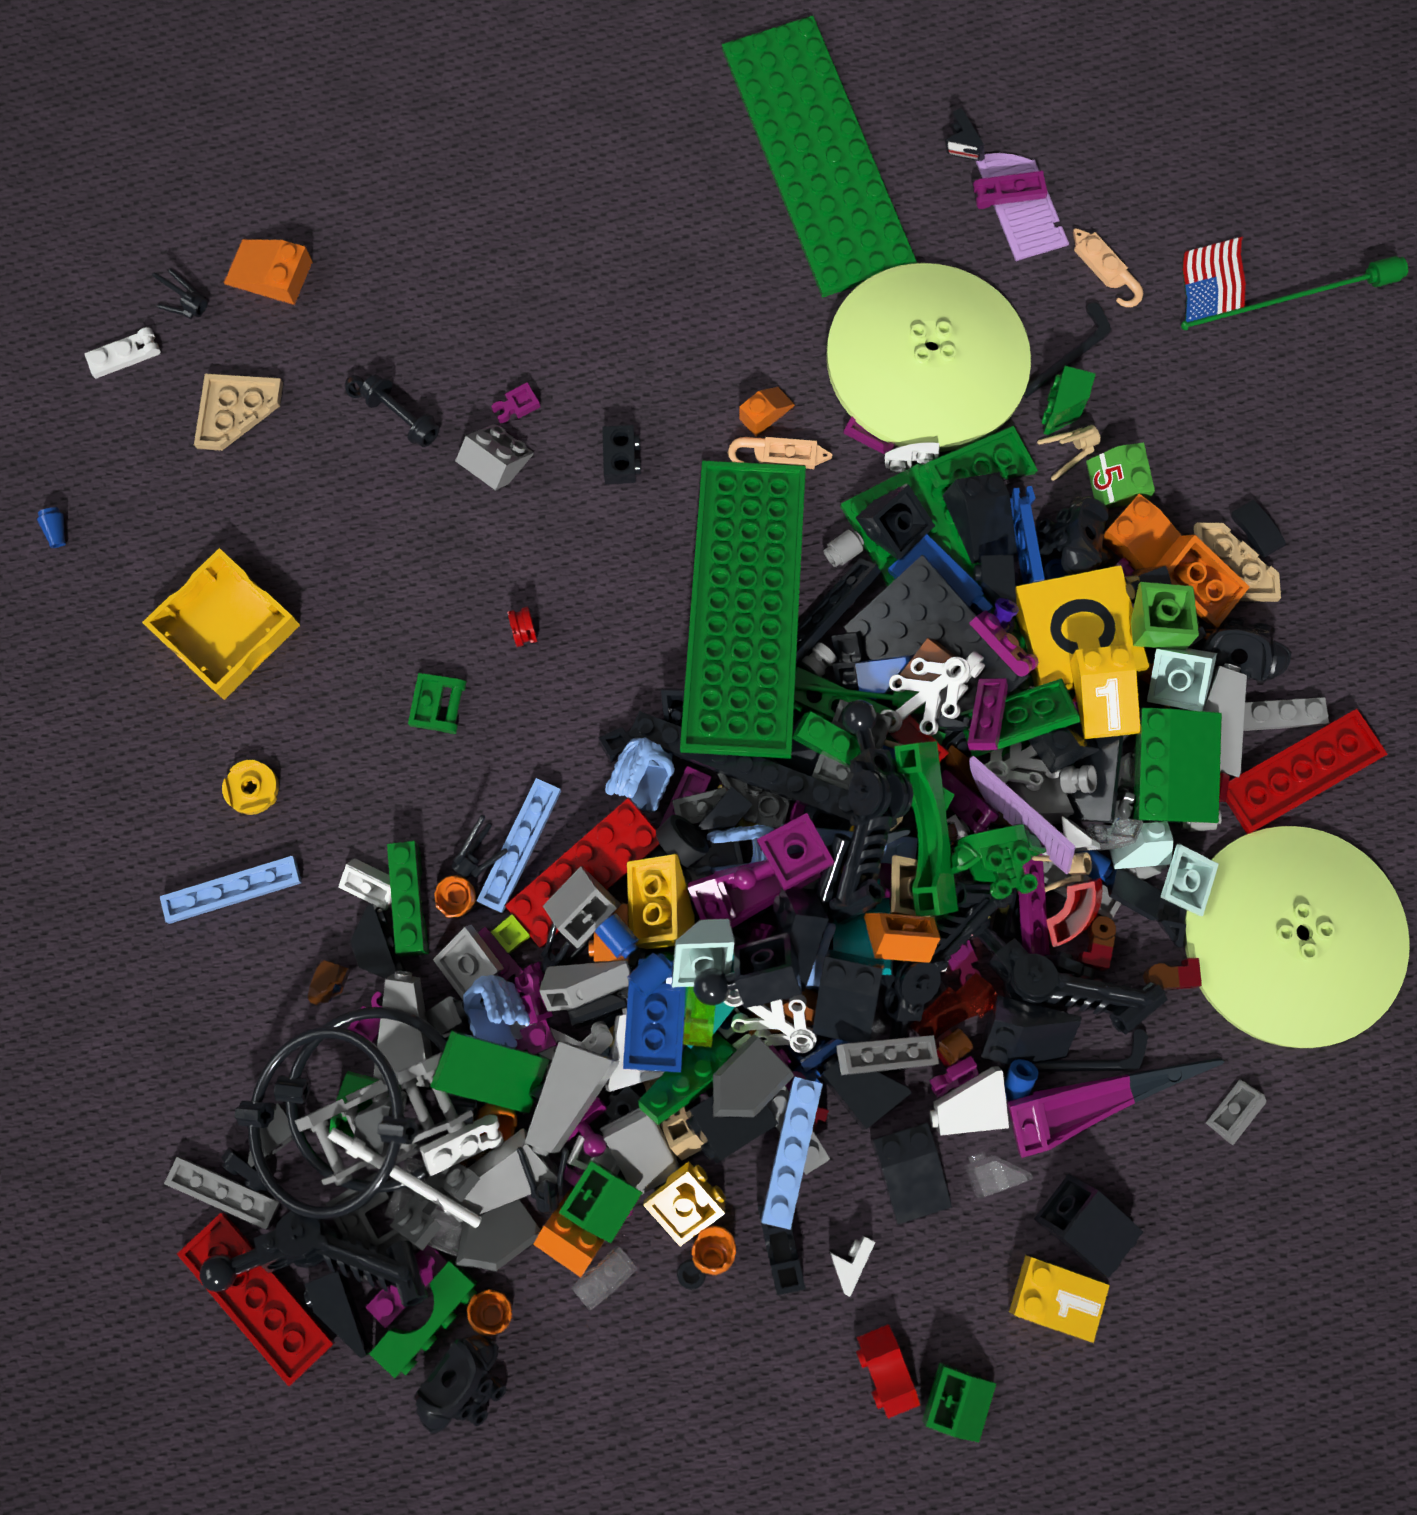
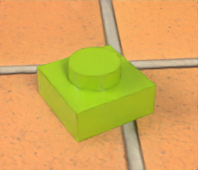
(510, 934)

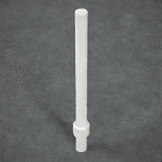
(357, 1148)

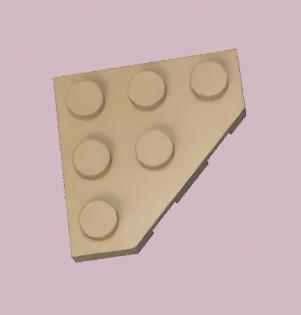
(232, 407)
(1243, 560)

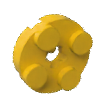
(238, 779)

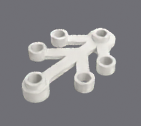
(930, 692)
(1019, 759)
(776, 1020)

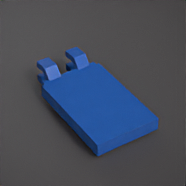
(1026, 537)
(948, 568)
(655, 1028)

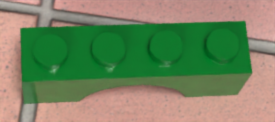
(407, 911)
(399, 1348)

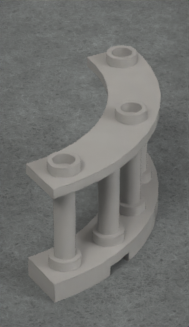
(378, 1090)

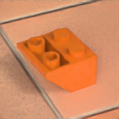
(902, 936)
(568, 1241)

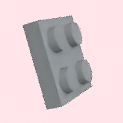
(467, 960)

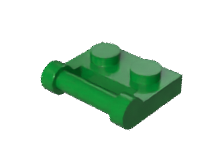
(428, 701)

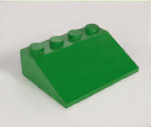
(1177, 766)

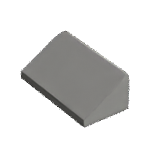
(1236, 1111)

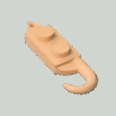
(1106, 265)
(781, 451)

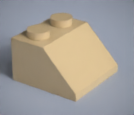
(902, 881)

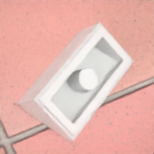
(367, 883)

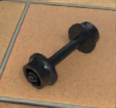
(422, 430)

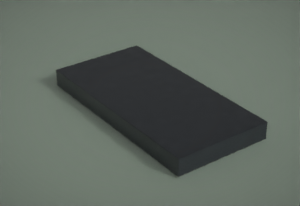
(1100, 804)

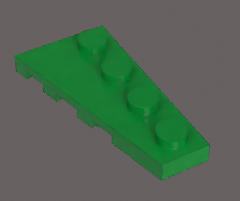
(996, 453)
(676, 1089)

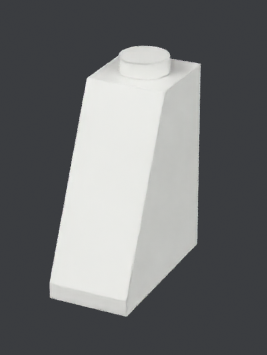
(624, 1077)
(973, 1106)

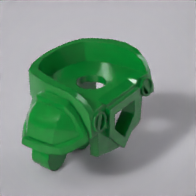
(999, 859)

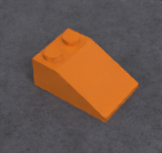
(270, 269)
(1141, 534)
(1214, 583)

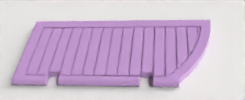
(1025, 223)
(1018, 812)

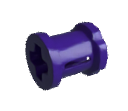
(1005, 611)

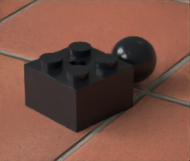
(762, 974)

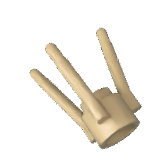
(1082, 438)
(1080, 866)

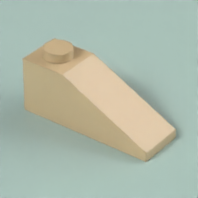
(677, 1133)

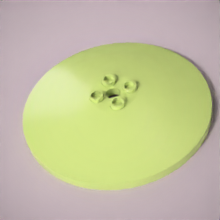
(922, 394)
(1268, 976)

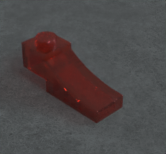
(952, 1007)

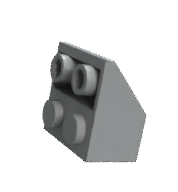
(493, 455)
(580, 907)

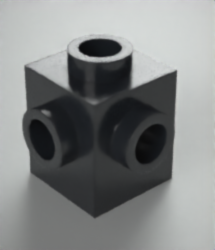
(617, 1100)

